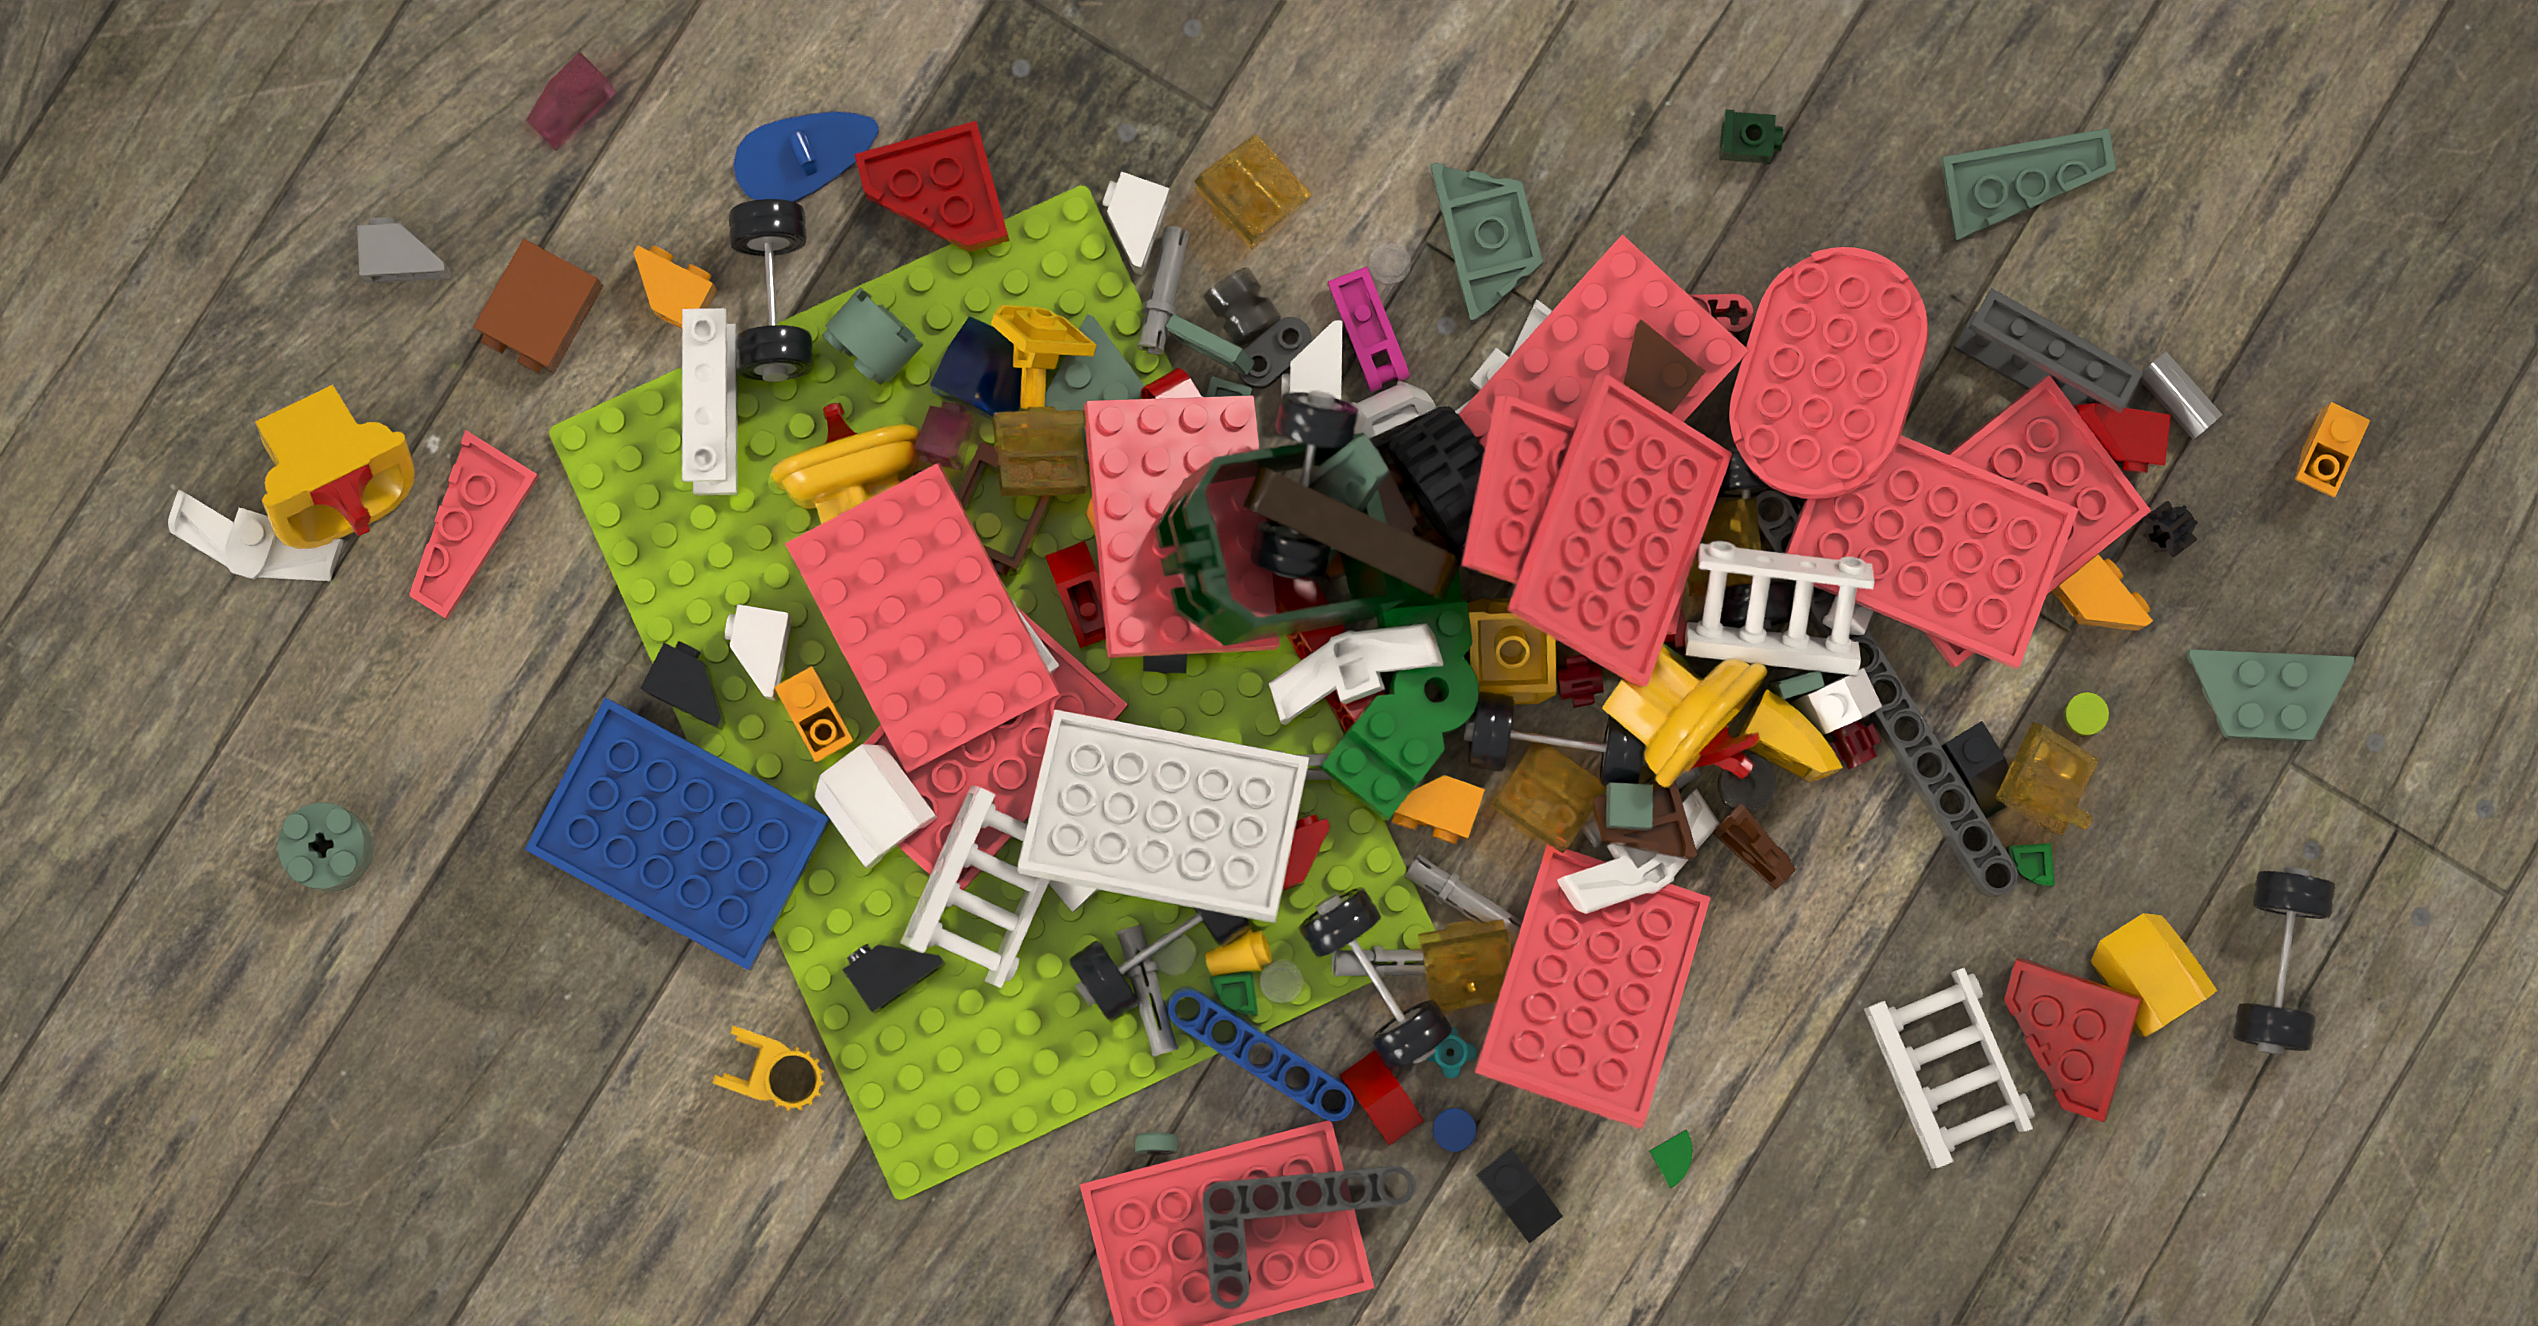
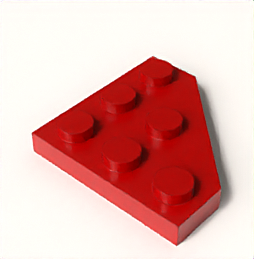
(938, 185)
(2074, 1032)

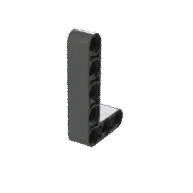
(1287, 1205)

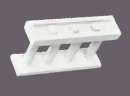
(709, 402)
(1786, 649)
(944, 891)
(1922, 1101)

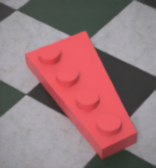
(476, 510)

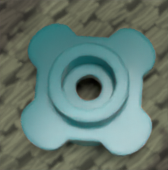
(1463, 1053)

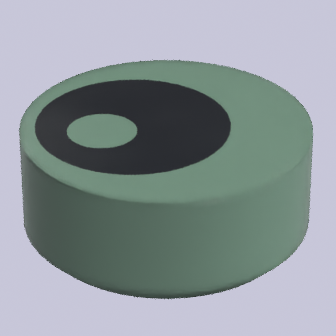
(1156, 1144)

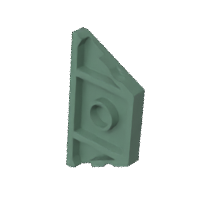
(1487, 234)
(1093, 377)
(2269, 692)

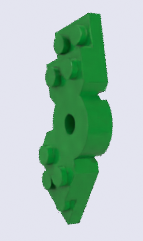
(1404, 731)

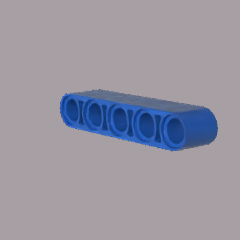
(1275, 1068)

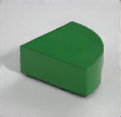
(2034, 862)
(1236, 992)
(1673, 1157)

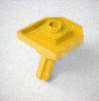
(1038, 341)

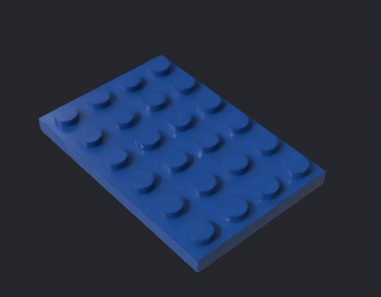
(678, 833)

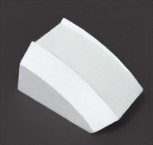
(1391, 412)
(872, 802)

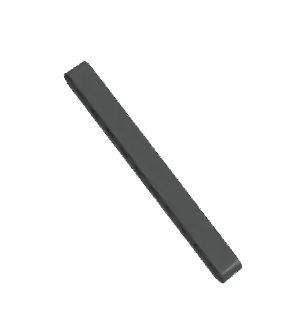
(1924, 740)

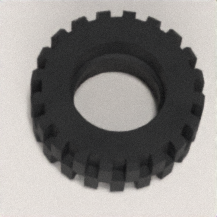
(1442, 471)

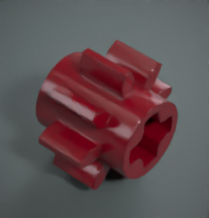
(1579, 681)
(1855, 743)

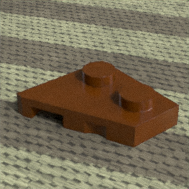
(1660, 369)
(1669, 830)
(1754, 847)

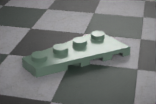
(2008, 179)
(1350, 476)

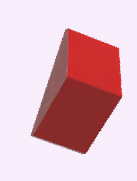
(1382, 1097)

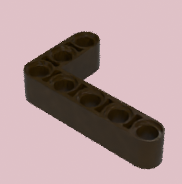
(1352, 533)

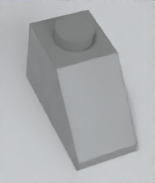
(395, 255)

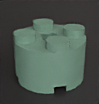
(873, 336)
(343, 863)

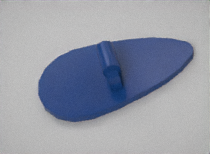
(801, 154)

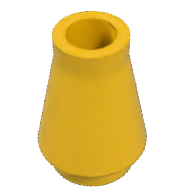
(1244, 954)

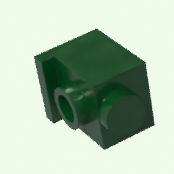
(1736, 145)

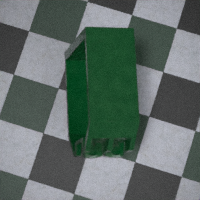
(1199, 557)

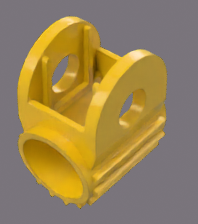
(758, 1083)

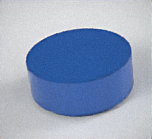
(1454, 1129)

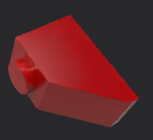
(2130, 436)
(1079, 591)

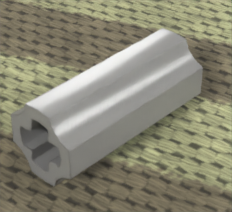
(2179, 395)

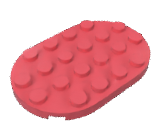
(1829, 373)

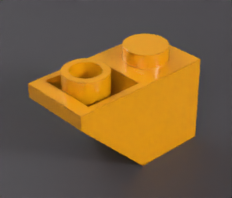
(671, 286)
(2330, 448)
(2100, 599)
(814, 714)
(1442, 805)

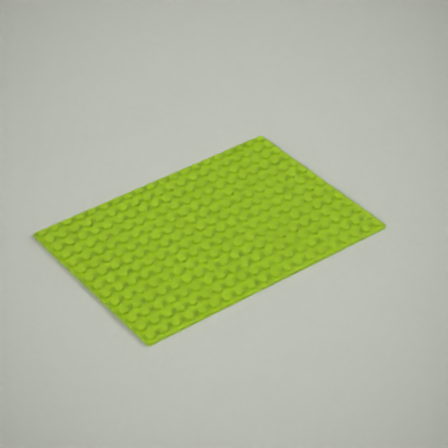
(954, 1061)

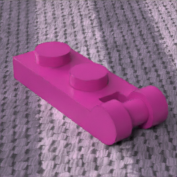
(1368, 327)

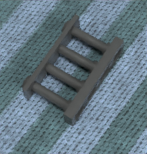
(2031, 347)

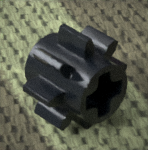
(2170, 529)

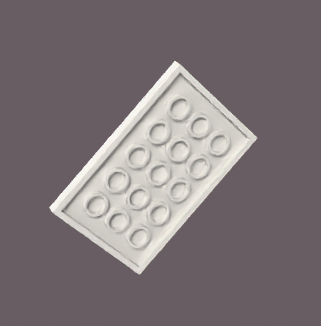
(1164, 816)

